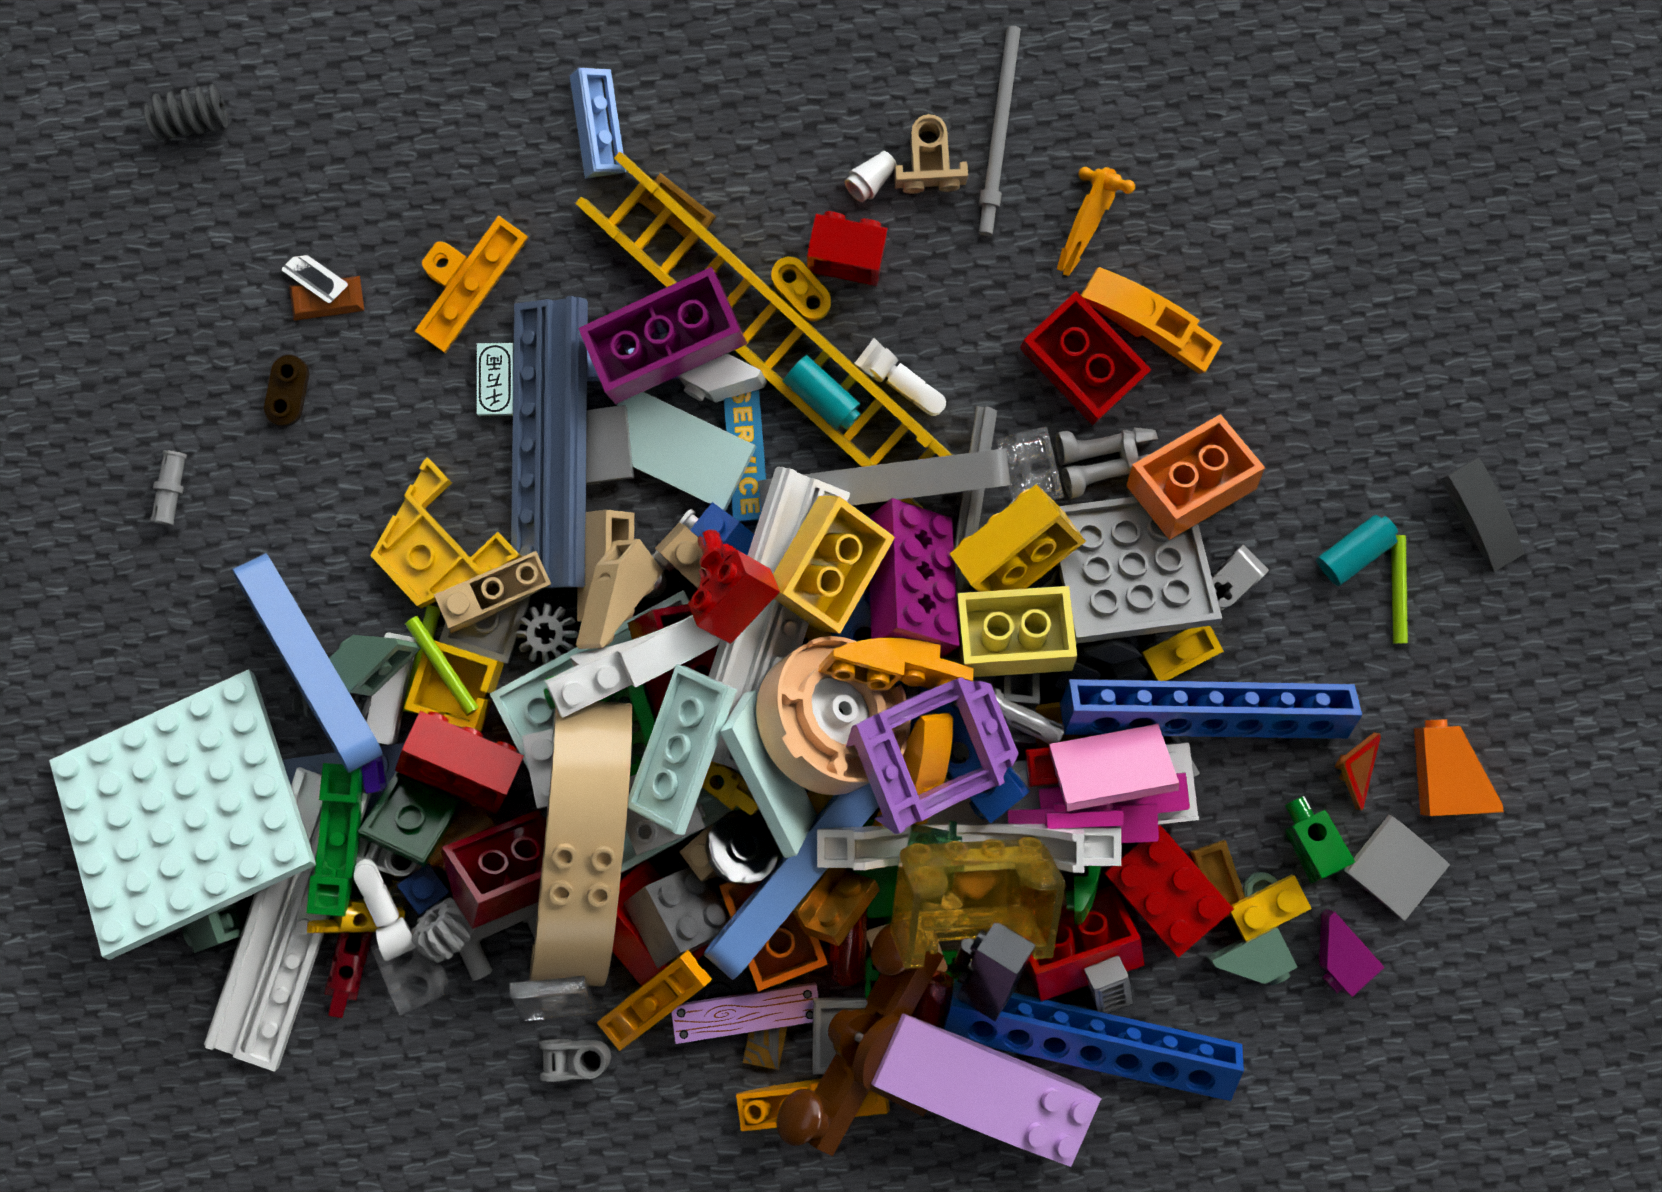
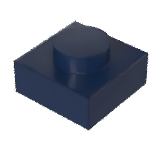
(423, 889)

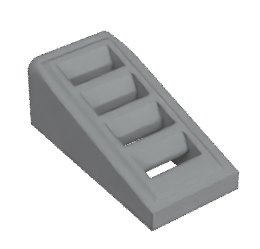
(1109, 985)

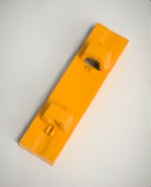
(654, 1000)

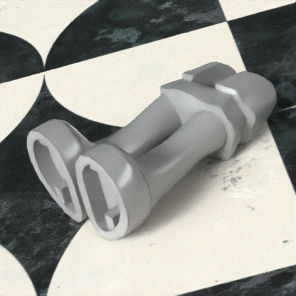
(1073, 450)

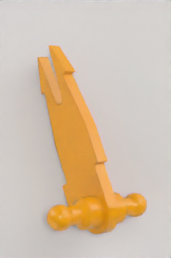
(1100, 198)

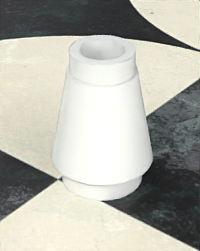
(869, 177)

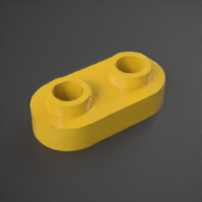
(802, 289)

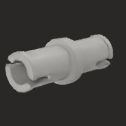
(168, 487)

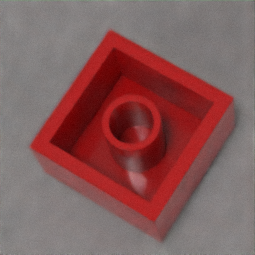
(846, 248)

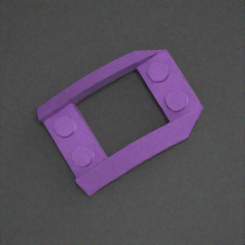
(888, 771)

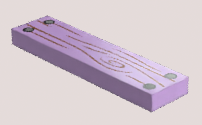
(744, 1013)

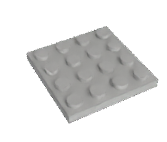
(1133, 576)

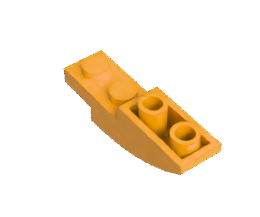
(1152, 316)
(888, 660)
(928, 753)
(760, 1106)

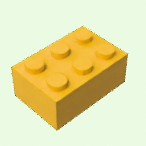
(1018, 544)
(830, 563)

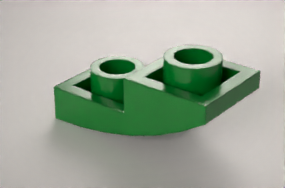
(1083, 893)

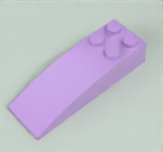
(986, 1090)

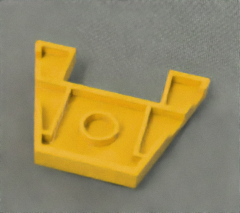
(422, 554)

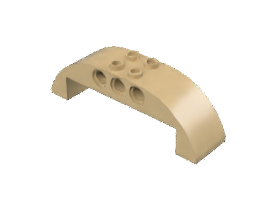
(583, 843)

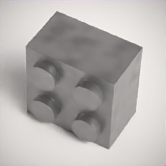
(676, 915)

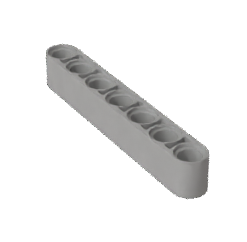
(915, 477)

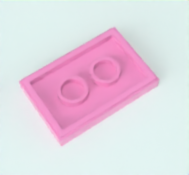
(1113, 767)

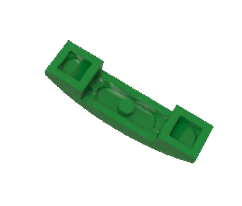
(337, 840)

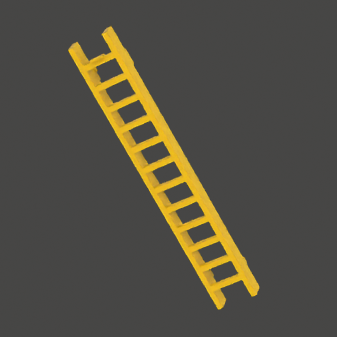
(776, 302)

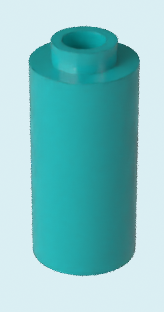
(823, 394)
(1358, 549)

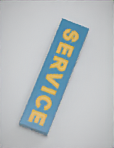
(745, 422)

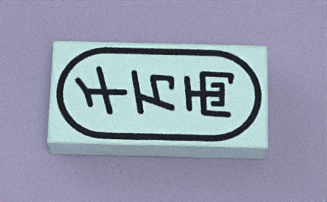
(495, 379)

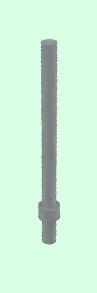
(991, 196)

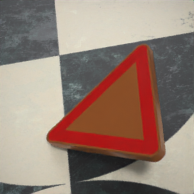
(1358, 768)

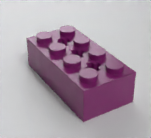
(641, 328)
(916, 579)

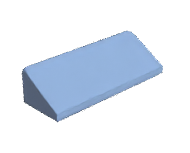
(593, 121)

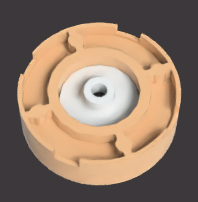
(809, 717)

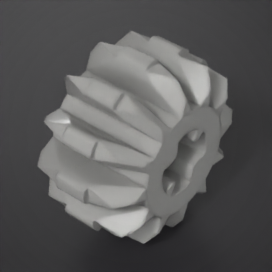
(554, 622)
(441, 931)

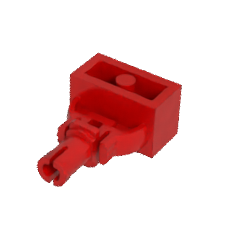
(730, 588)

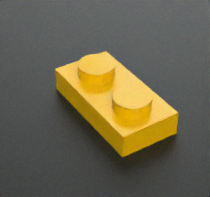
(1181, 652)
(1269, 907)

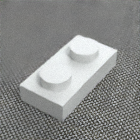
(539, 755)

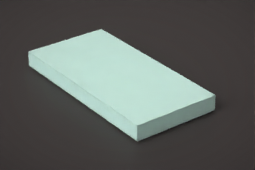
(685, 450)
(680, 749)
(779, 799)

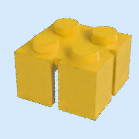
(475, 671)

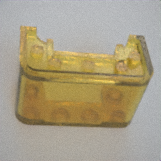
(968, 887)

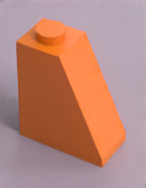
(1450, 773)

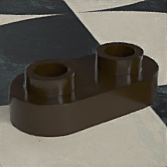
(290, 390)

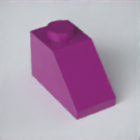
(1344, 956)

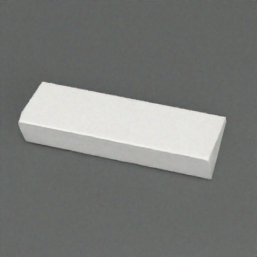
(387, 703)

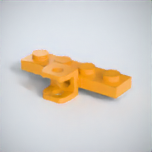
(466, 280)

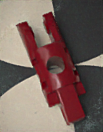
(346, 986)

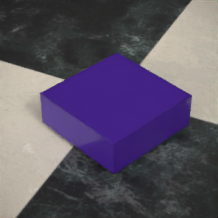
(374, 776)

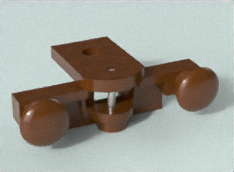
(859, 1044)

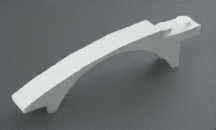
(626, 664)
(879, 847)

